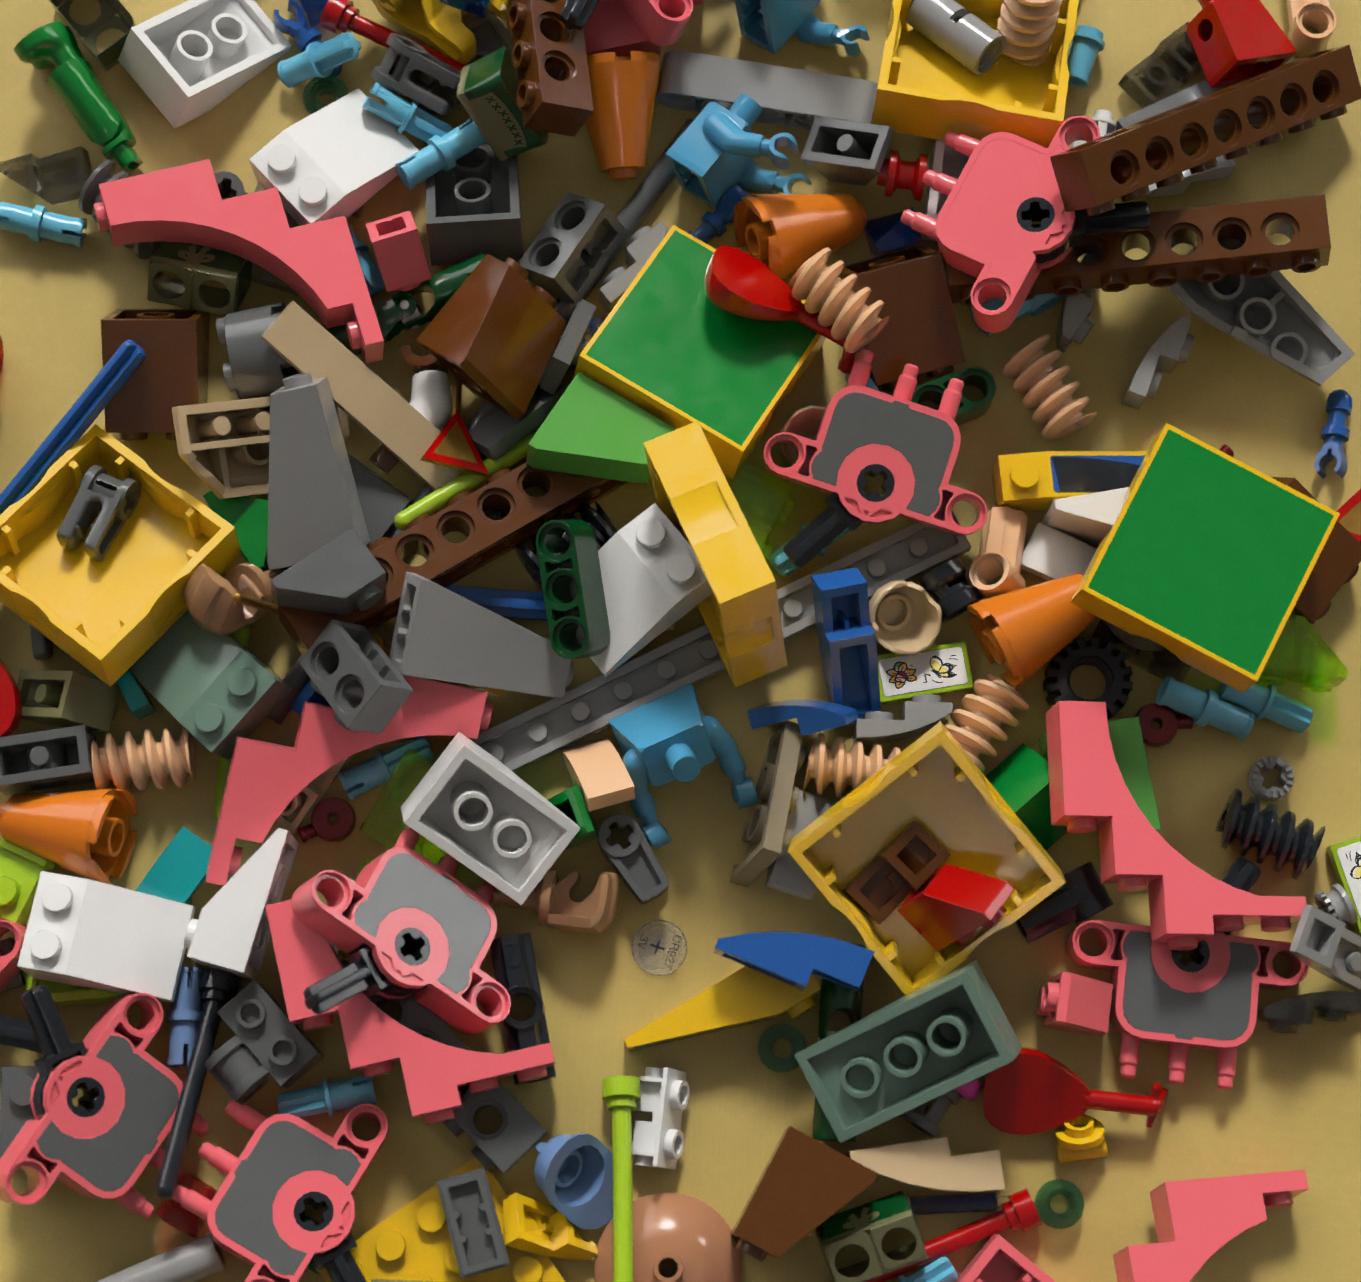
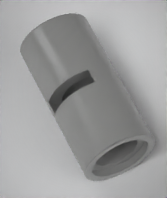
(957, 33)

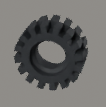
(1093, 654)

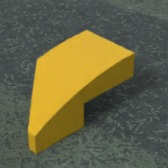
(542, 1231)

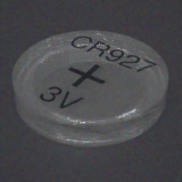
(659, 948)

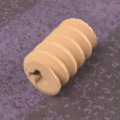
(1028, 29)
(837, 301)
(1046, 390)
(984, 717)
(143, 761)
(842, 767)

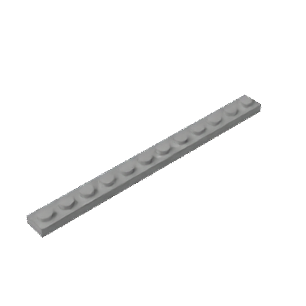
(695, 656)

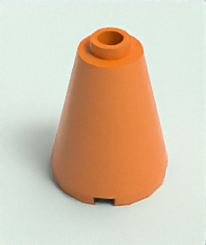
(623, 110)
(794, 227)
(1028, 626)
(74, 829)

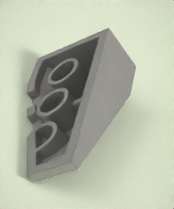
(1267, 318)

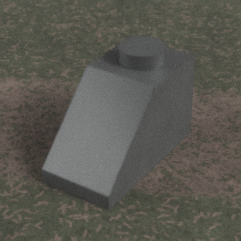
(847, 149)
(333, 579)

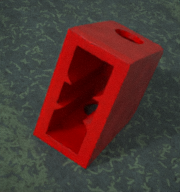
(1237, 41)

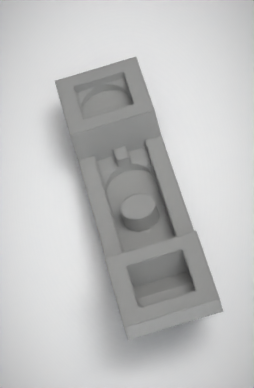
(1328, 947)

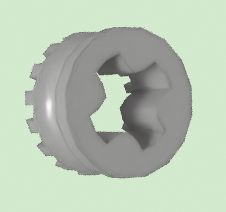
(1285, 777)
(1337, 904)

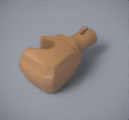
(211, 596)
(559, 910)

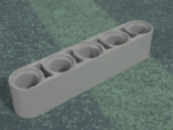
(784, 93)

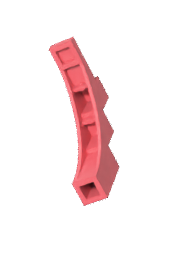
(1091, 794)
(376, 1040)

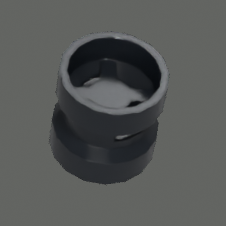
(950, 588)

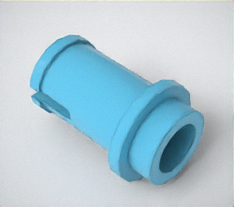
(1083, 53)

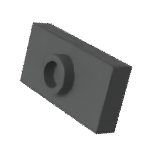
(568, 347)
(473, 1223)

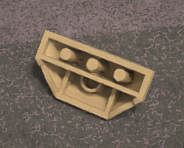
(230, 444)

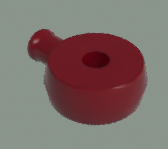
(1168, 723)
(320, 821)

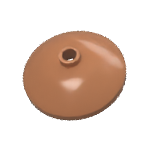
(675, 1229)

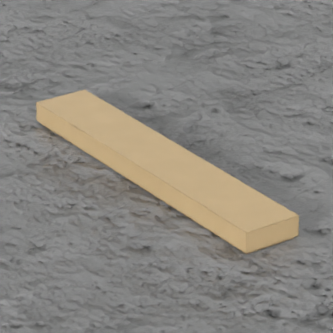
(359, 392)

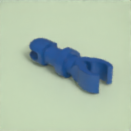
(299, 29)
(715, 222)
(1335, 433)

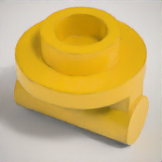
(1080, 1140)

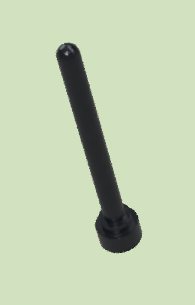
(217, 990)

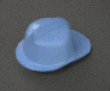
(577, 1178)

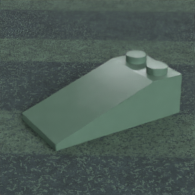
(210, 684)
(909, 1052)

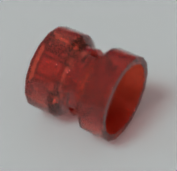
(177, 1216)

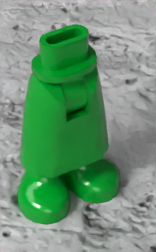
(80, 90)

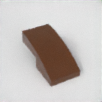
(896, 872)

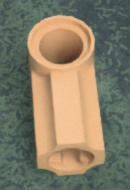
(1311, 14)
(1000, 552)

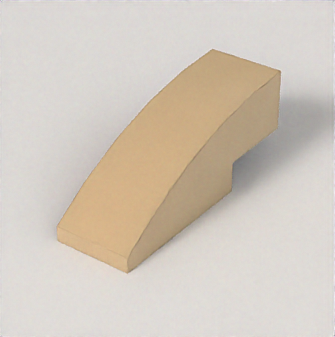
(930, 1167)

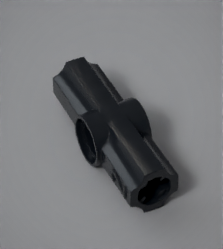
(517, 972)

